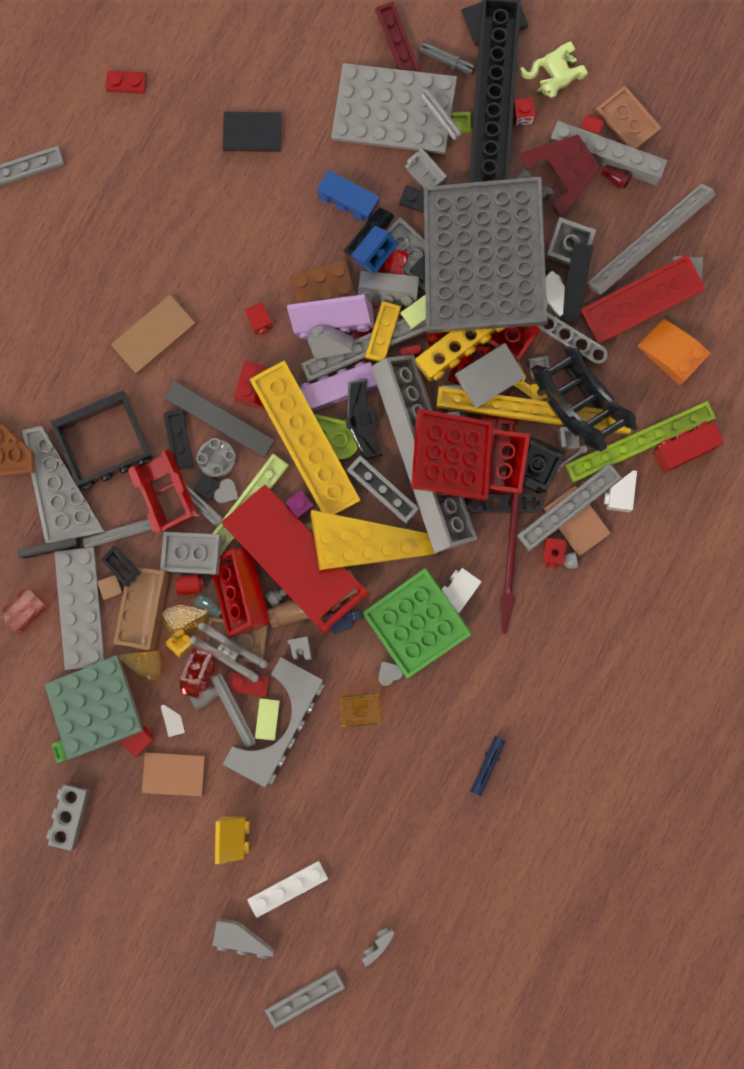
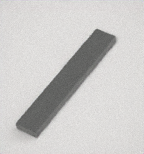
(219, 419)

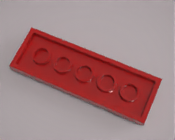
(643, 299)

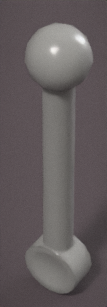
(583, 449)

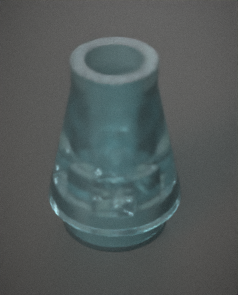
(206, 603)

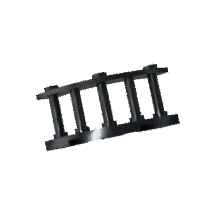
(567, 414)

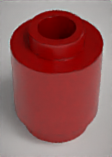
(189, 584)

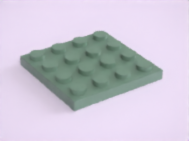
(93, 707)

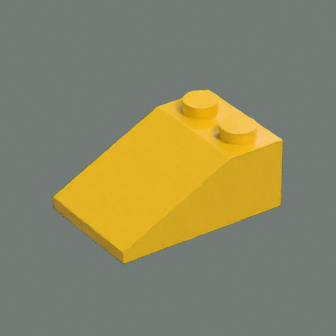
(231, 839)

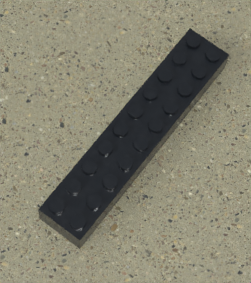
(494, 90)

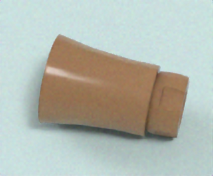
(286, 613)

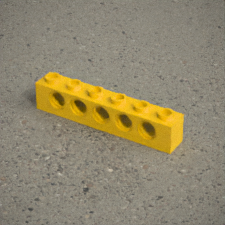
(432, 370)

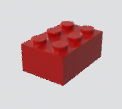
(687, 446)

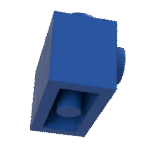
(374, 249)

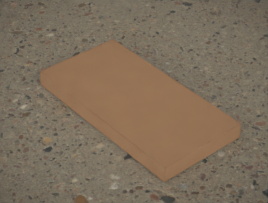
(153, 334)

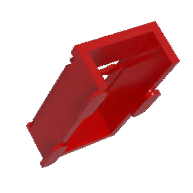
(153, 470)

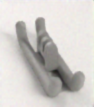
(228, 652)

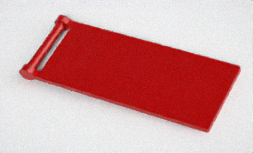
(290, 557)

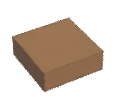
(110, 587)

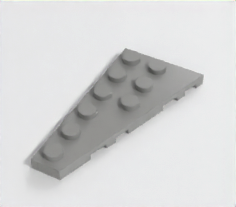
(59, 500)

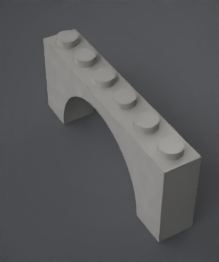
(261, 764)

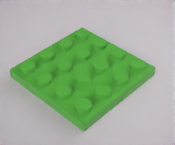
(417, 623)

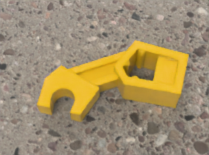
(529, 390)

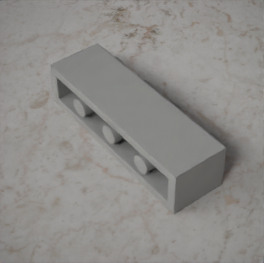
(383, 490)

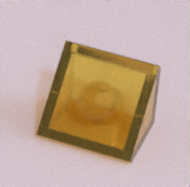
(360, 710)

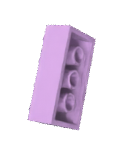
(340, 313)

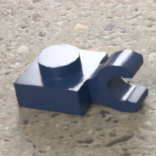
(345, 622)

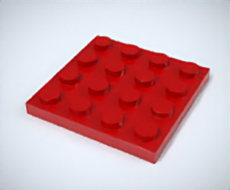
(451, 455)

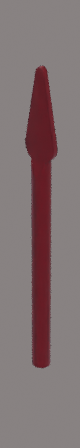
(507, 598)

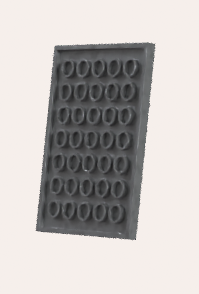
(484, 255)

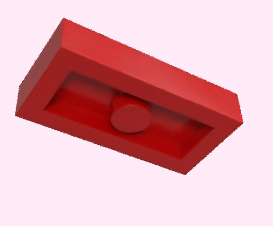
(126, 82)
(240, 684)

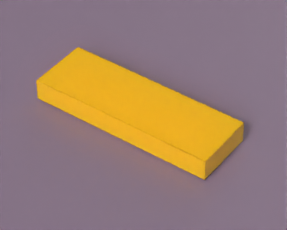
(383, 331)

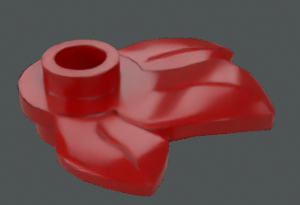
(394, 263)

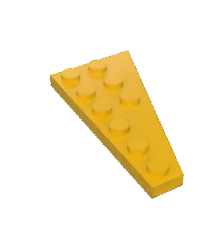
(355, 542)

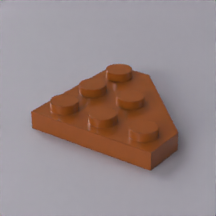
(14, 455)

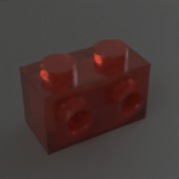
(196, 673)

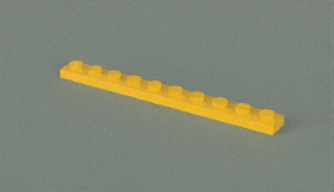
(515, 408)

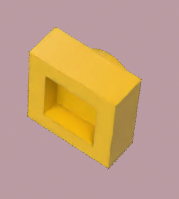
(180, 645)

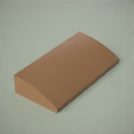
(142, 609)

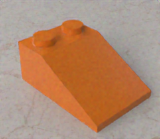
(673, 350)

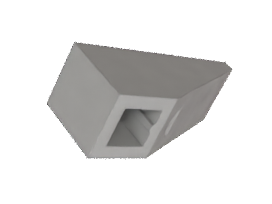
(236, 936)

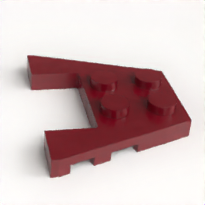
(571, 162)

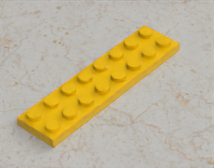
(304, 439)

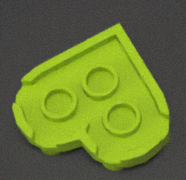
(338, 436)

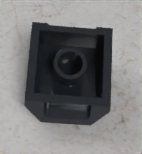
(541, 465)

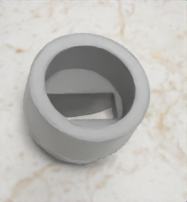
(570, 560)

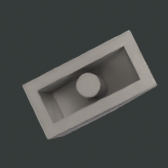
(328, 342)

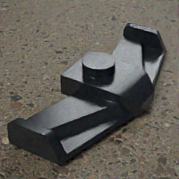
(361, 419)

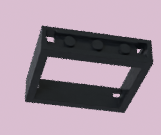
(86, 413)

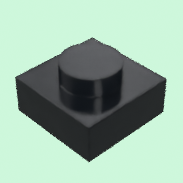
(206, 486)

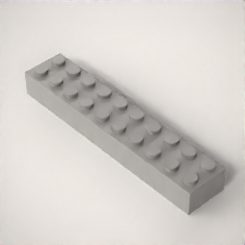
(402, 396)

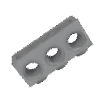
(76, 810)

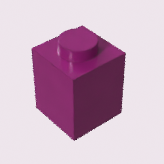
(299, 504)

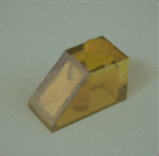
(182, 620)
(145, 663)

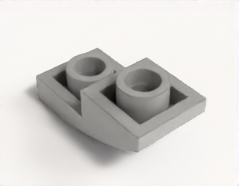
(382, 940)

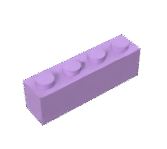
(335, 388)

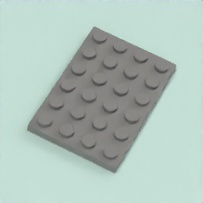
(387, 108)

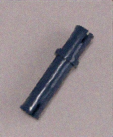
(479, 786)

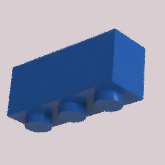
(347, 196)

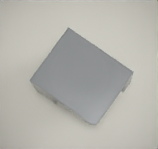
(567, 440)

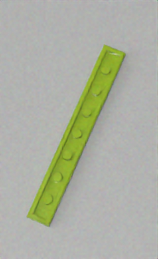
(639, 442)

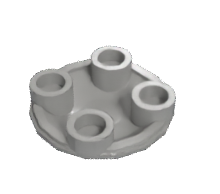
(216, 458)

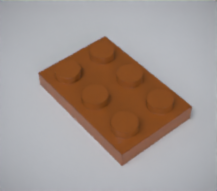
(323, 283)

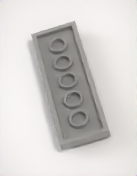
(79, 608)

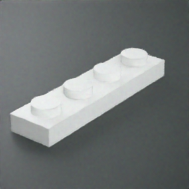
(287, 889)

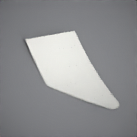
(172, 721)

